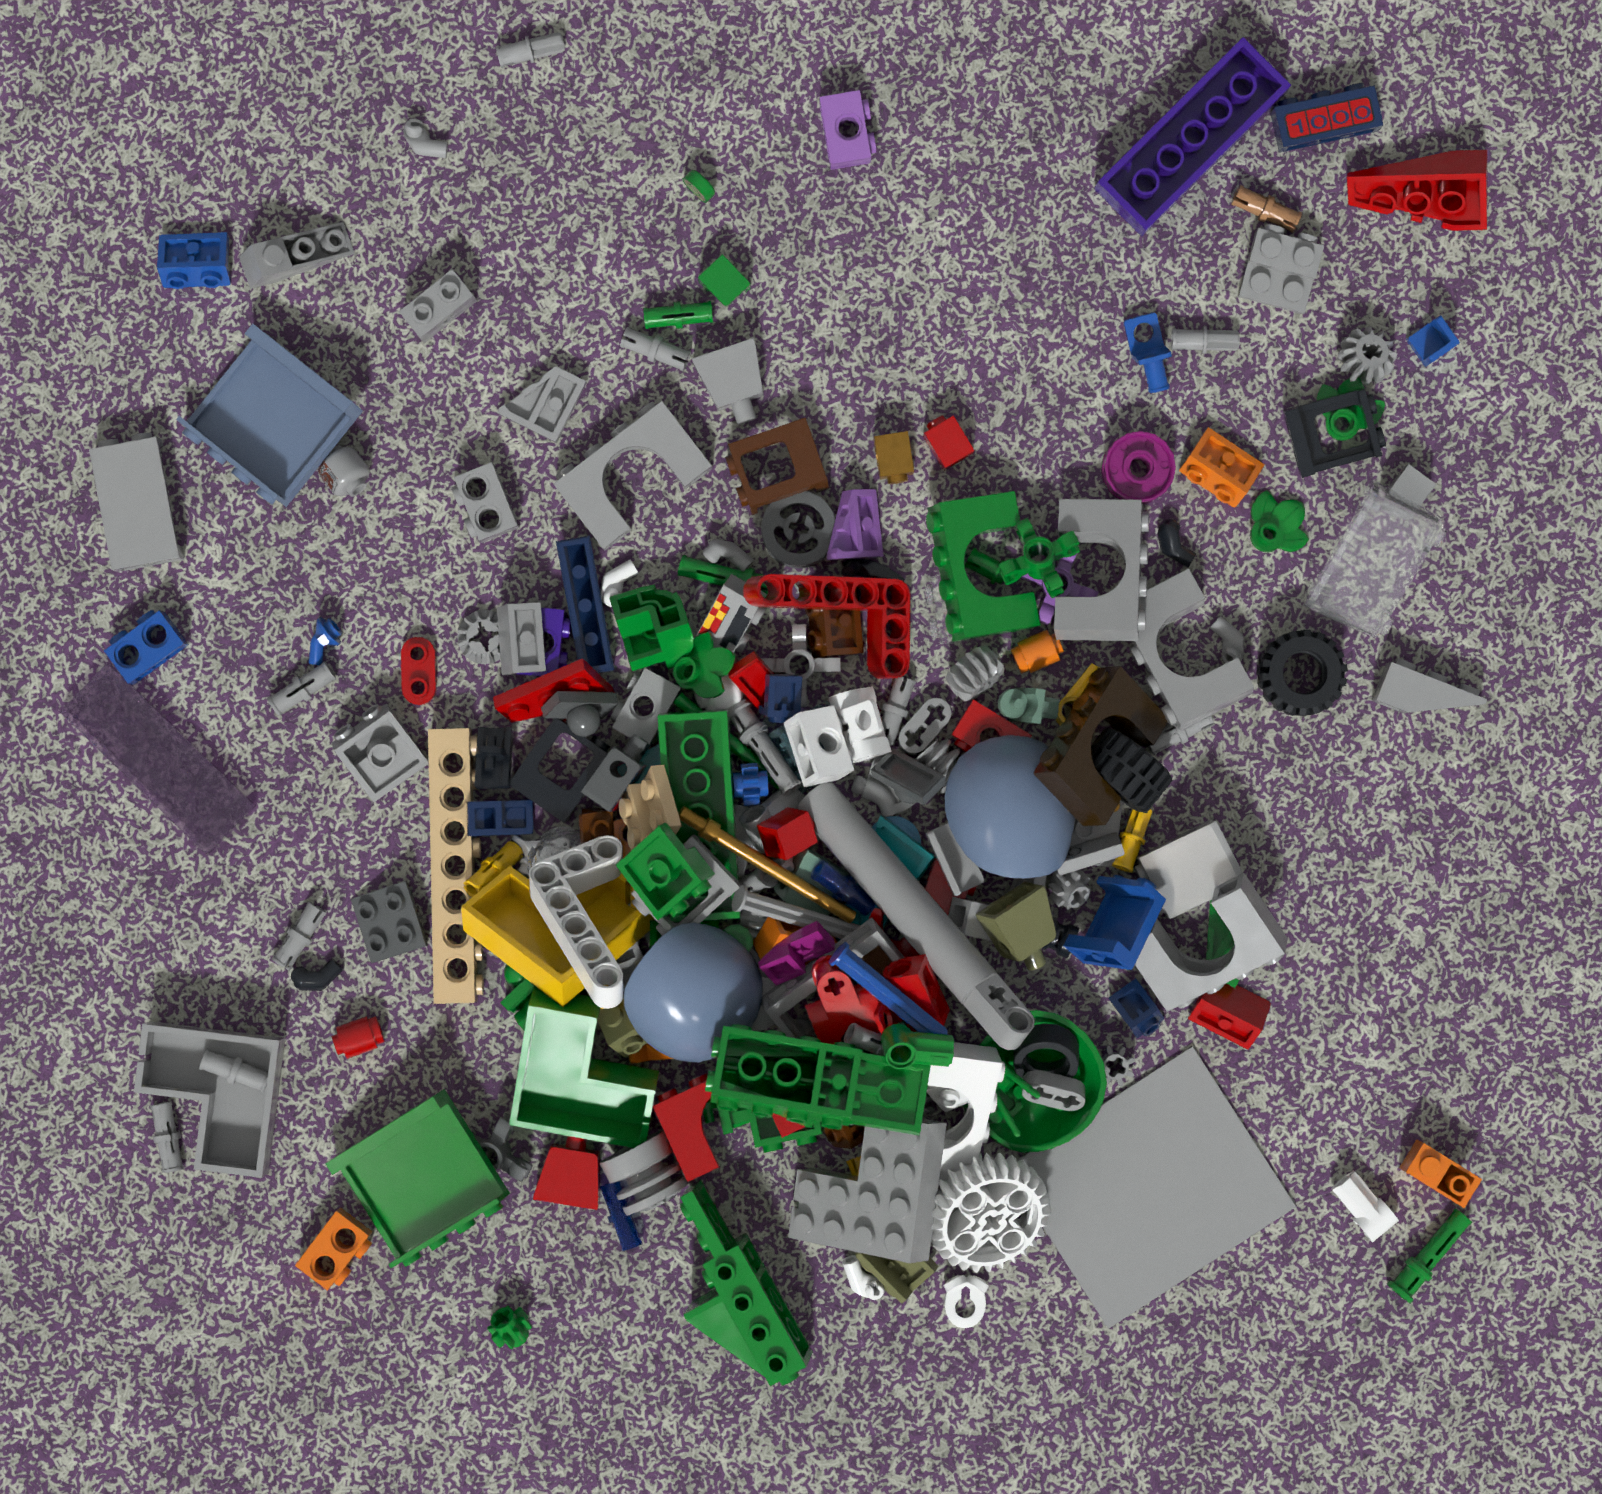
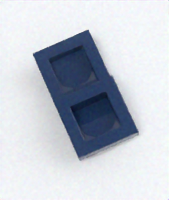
(499, 818)

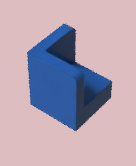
(1433, 341)

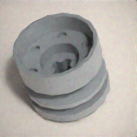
(644, 1173)

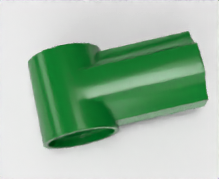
(917, 1048)

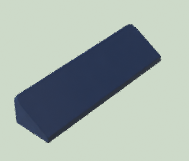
(584, 603)

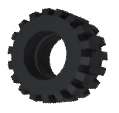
(1330, 665)
(1129, 769)

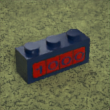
(1326, 117)

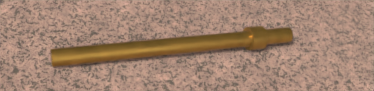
(711, 831)

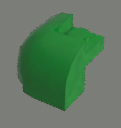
(652, 626)

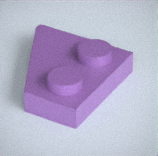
(856, 527)

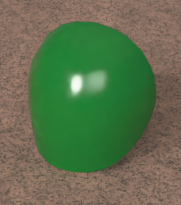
(1043, 1125)

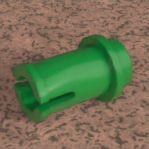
(985, 566)

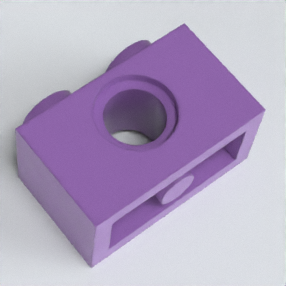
(842, 109)

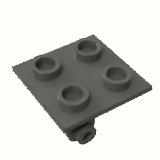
(389, 921)

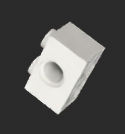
(813, 762)

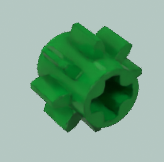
(509, 1327)

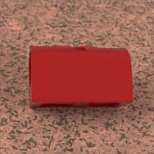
(917, 981)

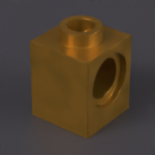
(894, 457)

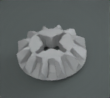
(470, 628)

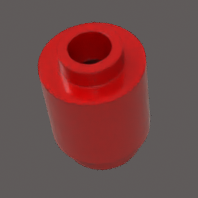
(358, 1037)

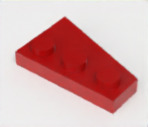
(527, 699)

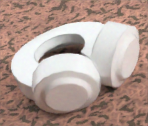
(977, 1295)

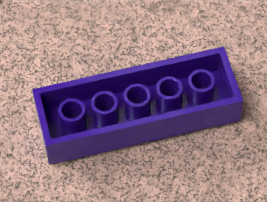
(1192, 136)

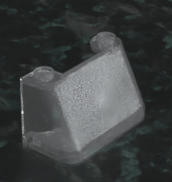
(1375, 561)

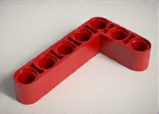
(843, 598)

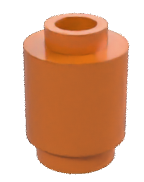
(1037, 652)

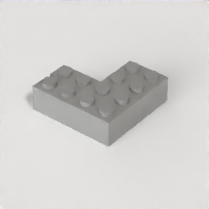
(235, 1118)
(885, 1206)

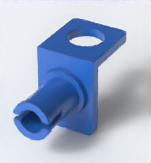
(1149, 353)

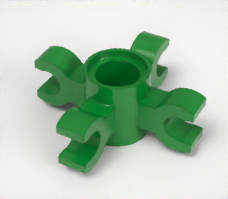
(1042, 570)

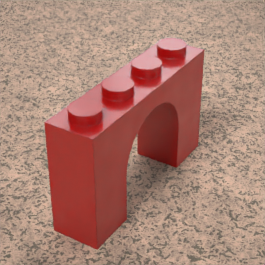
(682, 1123)

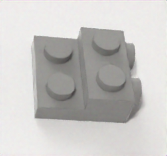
(1281, 269)
(378, 751)

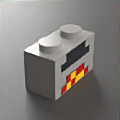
(731, 617)

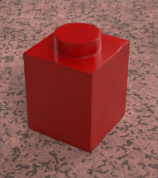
(947, 441)
(787, 833)

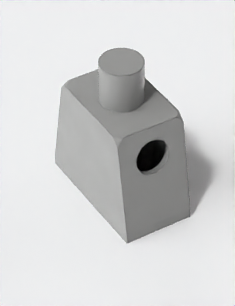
(732, 378)

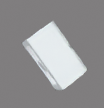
(861, 723)

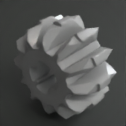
(1375, 347)
(975, 673)

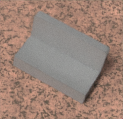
(521, 638)
(957, 868)

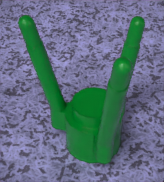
(1009, 1080)

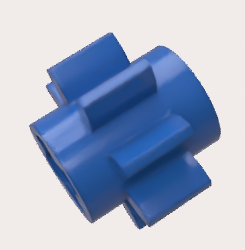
(750, 784)

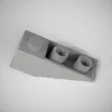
(294, 254)
(1412, 691)

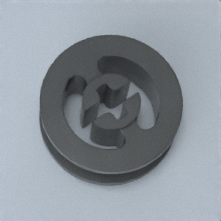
(773, 521)

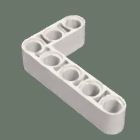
(566, 877)

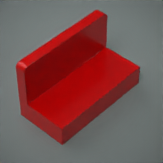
(1232, 1014)

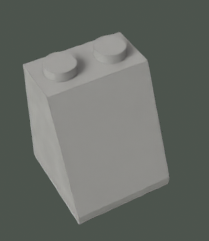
(1189, 867)

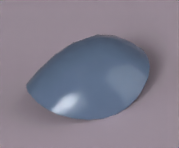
(1005, 812)
(692, 988)

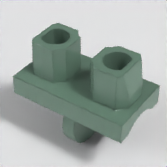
(1027, 705)

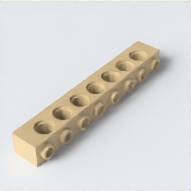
(441, 744)

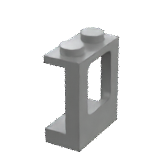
(722, 883)

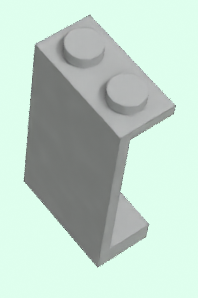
(134, 503)

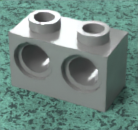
(492, 500)

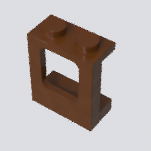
(804, 456)

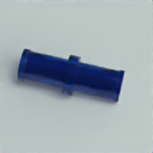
(843, 887)
(623, 1224)

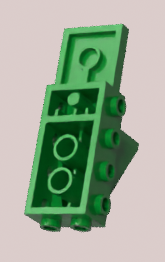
(814, 1082)
(745, 1307)

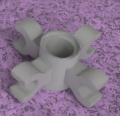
(817, 665)

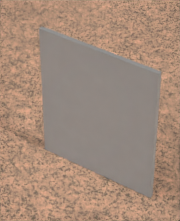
(1156, 1188)

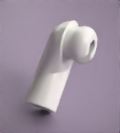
(614, 579)
(861, 1281)

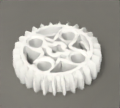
(989, 1212)

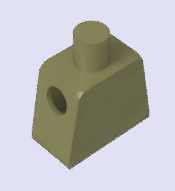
(1020, 924)

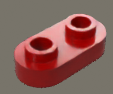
(418, 670)

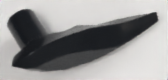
(868, 569)

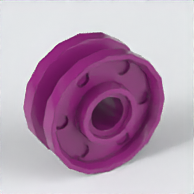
(1148, 449)

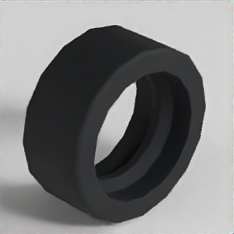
(1050, 1037)

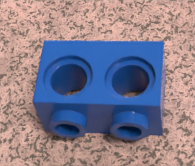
(150, 655)

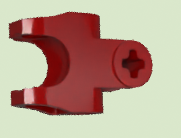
(838, 1003)

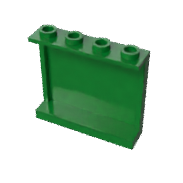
(422, 1178)

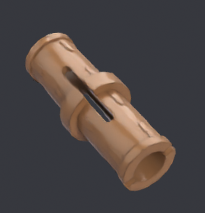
(1266, 208)

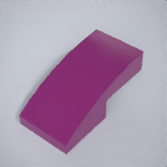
(789, 956)

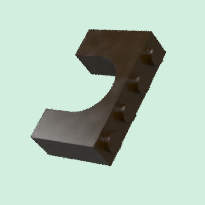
(1068, 763)

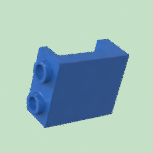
(1119, 924)

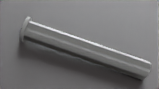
(788, 913)

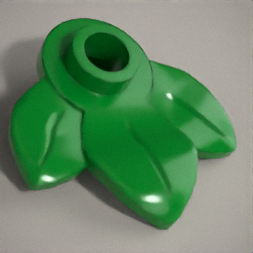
(1351, 413)
(1281, 520)
(707, 665)

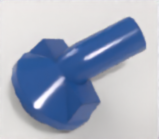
(326, 633)

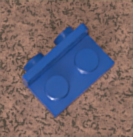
(193, 260)

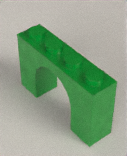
(969, 610)

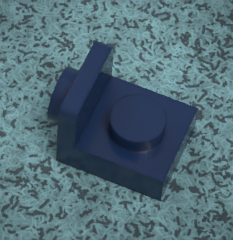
(781, 697)
(1137, 1009)

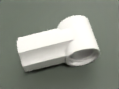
(1368, 1210)

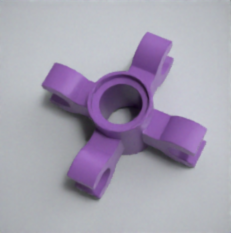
(1073, 589)

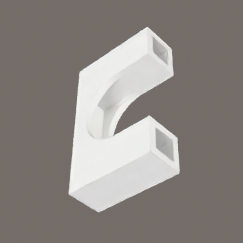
(975, 1074)

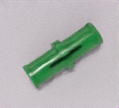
(702, 314)

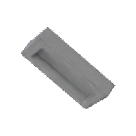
(1092, 853)

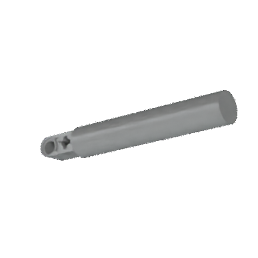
(917, 916)

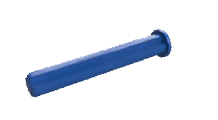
(885, 991)

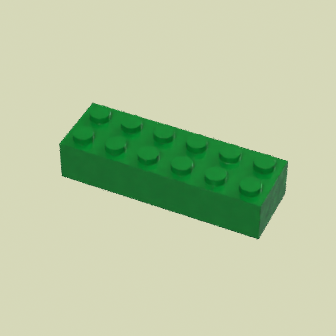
(699, 770)

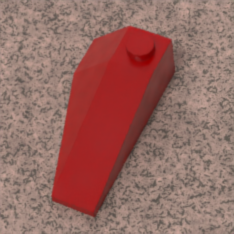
(1436, 186)

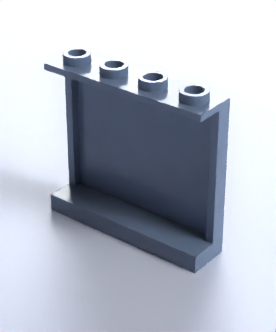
(271, 419)

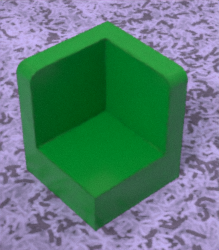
(724, 281)

